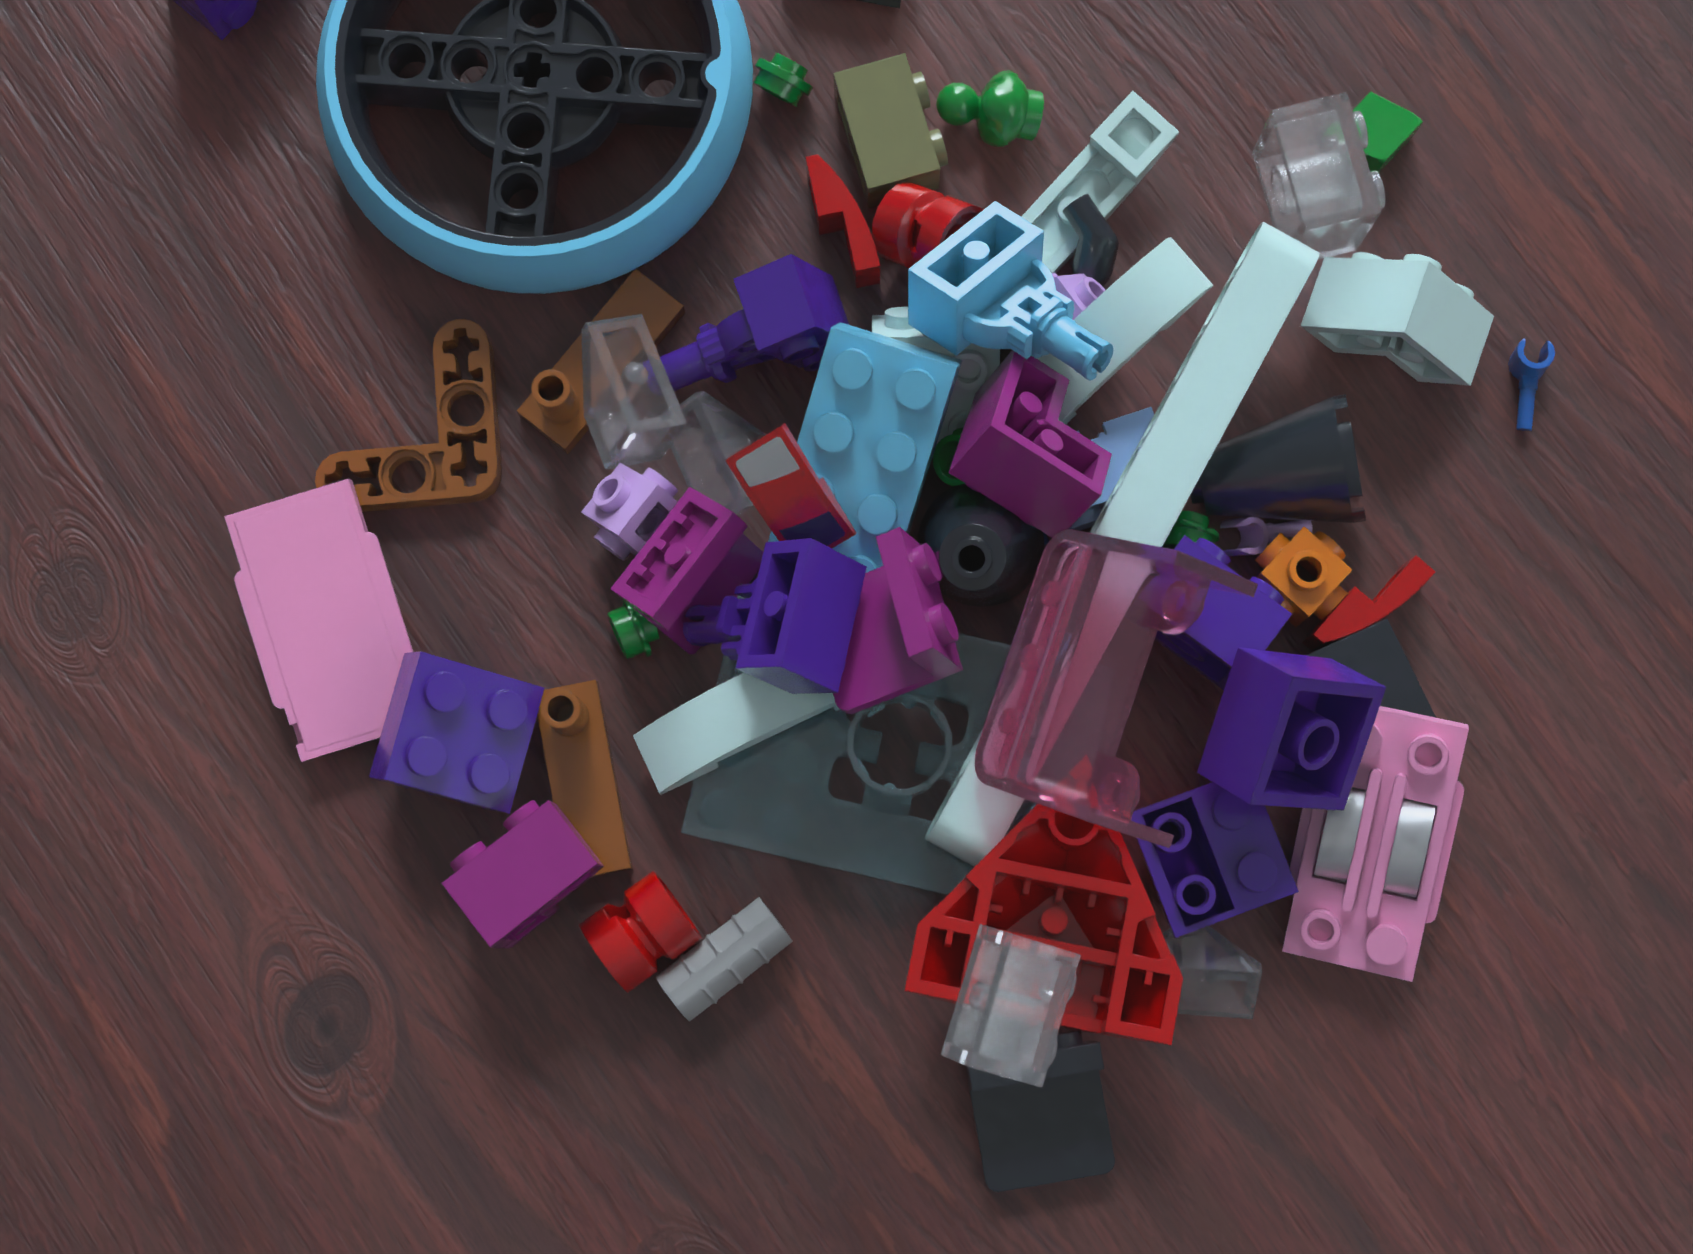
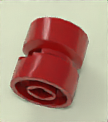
(916, 221)
(640, 931)

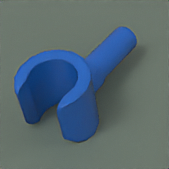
(1528, 375)

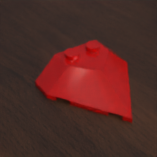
(1073, 891)

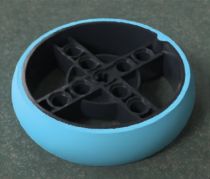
(518, 251)

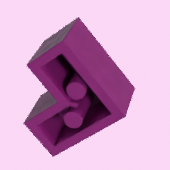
(1023, 453)
(522, 874)

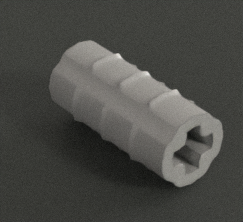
(723, 959)

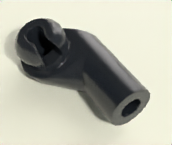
(1096, 242)

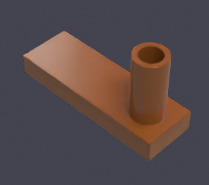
(557, 393)
(584, 770)

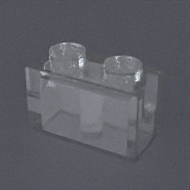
(1011, 1006)

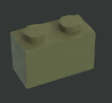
(887, 126)

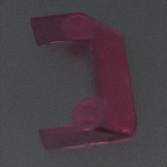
(1079, 671)

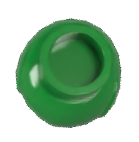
(1001, 111)

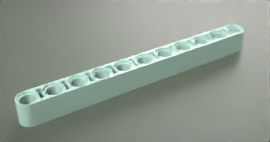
(1162, 470)

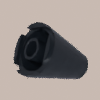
(1286, 469)
(1009, 545)

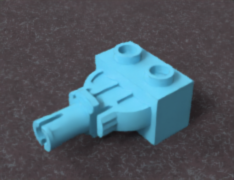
(997, 294)

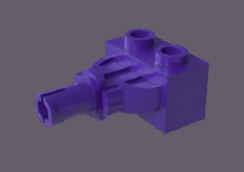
(782, 317)
(792, 619)

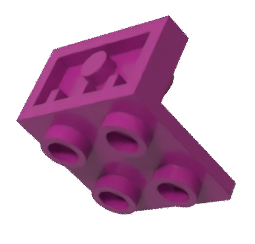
(689, 562)

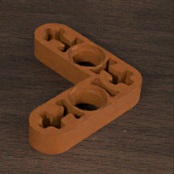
(440, 458)

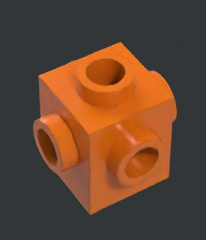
(1319, 557)

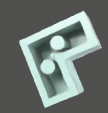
(1400, 313)

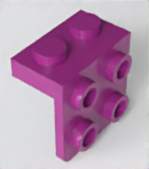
(900, 628)

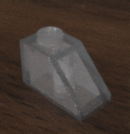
(627, 393)

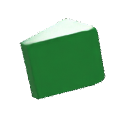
(1387, 128)

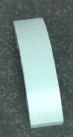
(1106, 169)
(1132, 314)
(720, 725)

